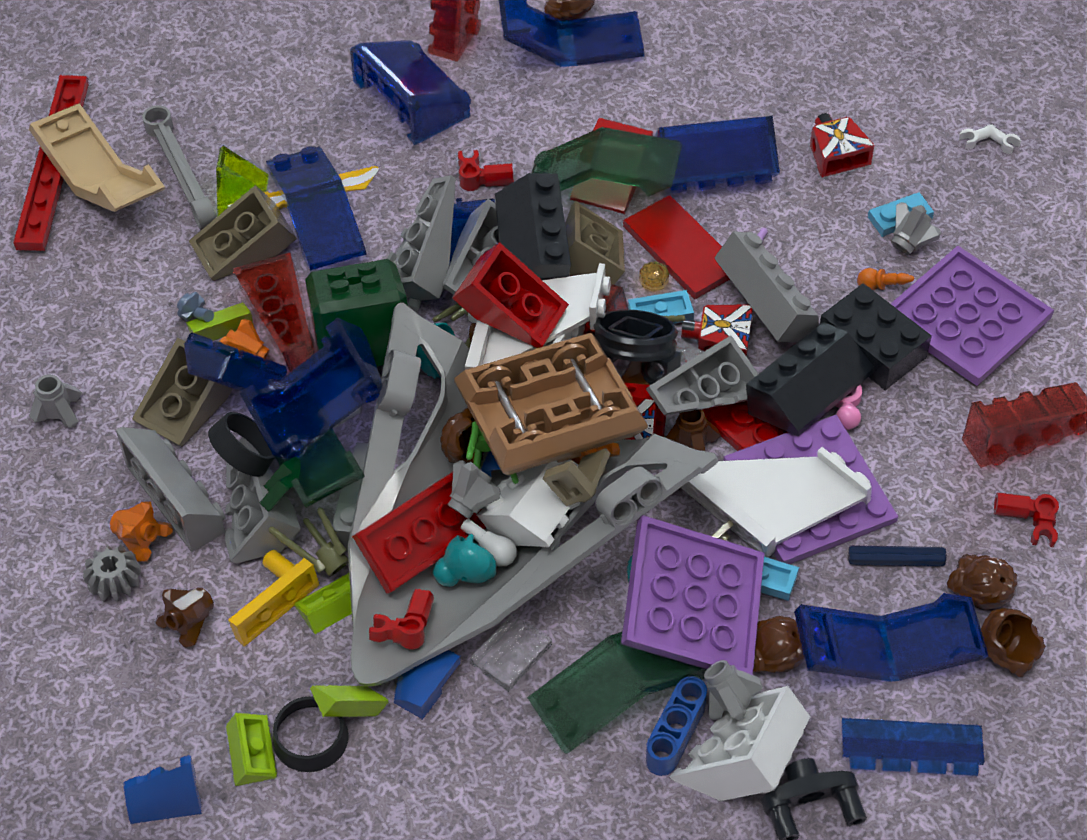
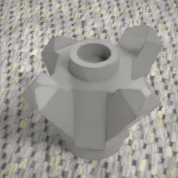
(913, 228)
(54, 400)
(471, 489)
(730, 690)

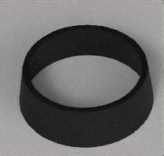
(236, 453)
(312, 762)

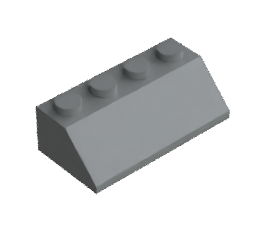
(767, 287)
(171, 486)

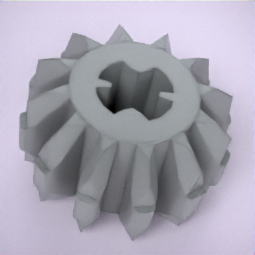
(112, 572)

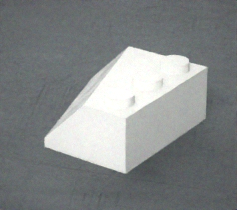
(527, 509)
(749, 752)

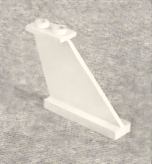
(585, 301)
(778, 496)

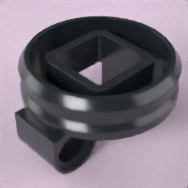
(640, 338)

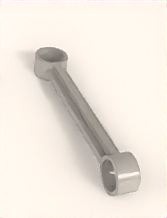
(200, 205)

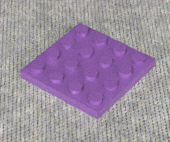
(972, 314)
(843, 526)
(692, 596)

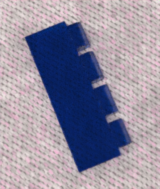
(228, 364)
(907, 741)

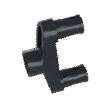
(808, 786)

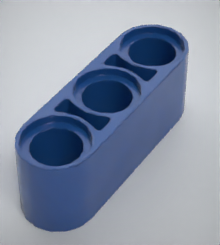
(680, 712)

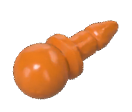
(879, 279)

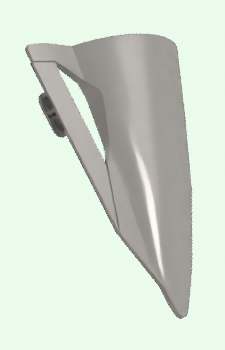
(475, 607)

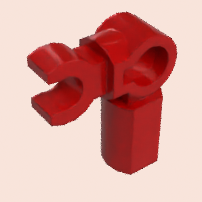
(472, 177)
(1041, 509)
(405, 631)

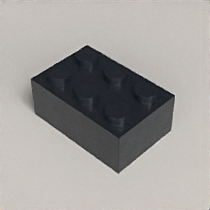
(882, 332)

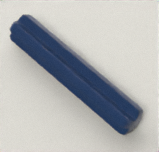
(897, 555)

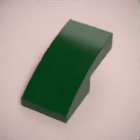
(281, 483)

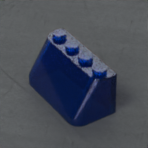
(724, 153)

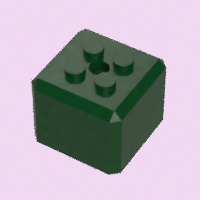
(359, 295)

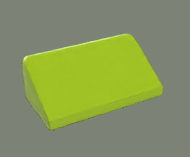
(222, 323)
(326, 605)
(348, 701)
(250, 748)

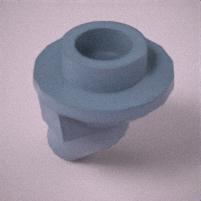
(191, 306)

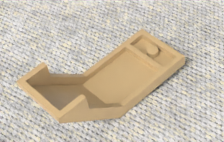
(90, 162)

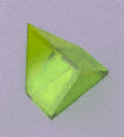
(235, 178)

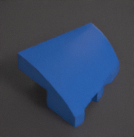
(421, 686)
(163, 794)

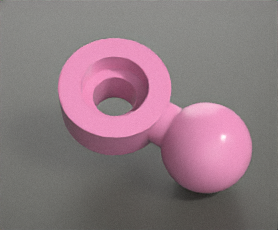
(848, 412)

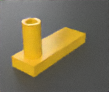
(293, 585)

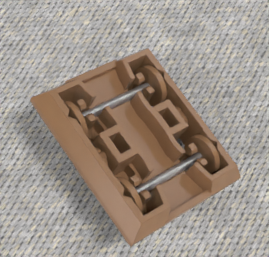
(550, 404)

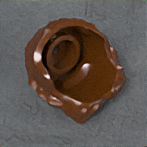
(568, 9)
(456, 437)
(981, 578)
(1012, 640)
(777, 645)

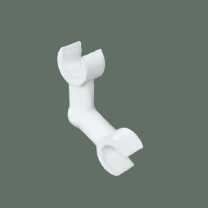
(992, 132)

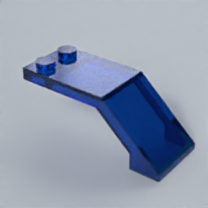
(571, 41)
(317, 207)
(891, 644)

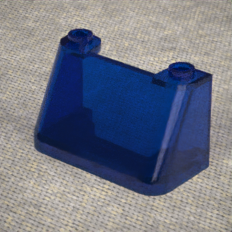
(411, 84)
(317, 392)

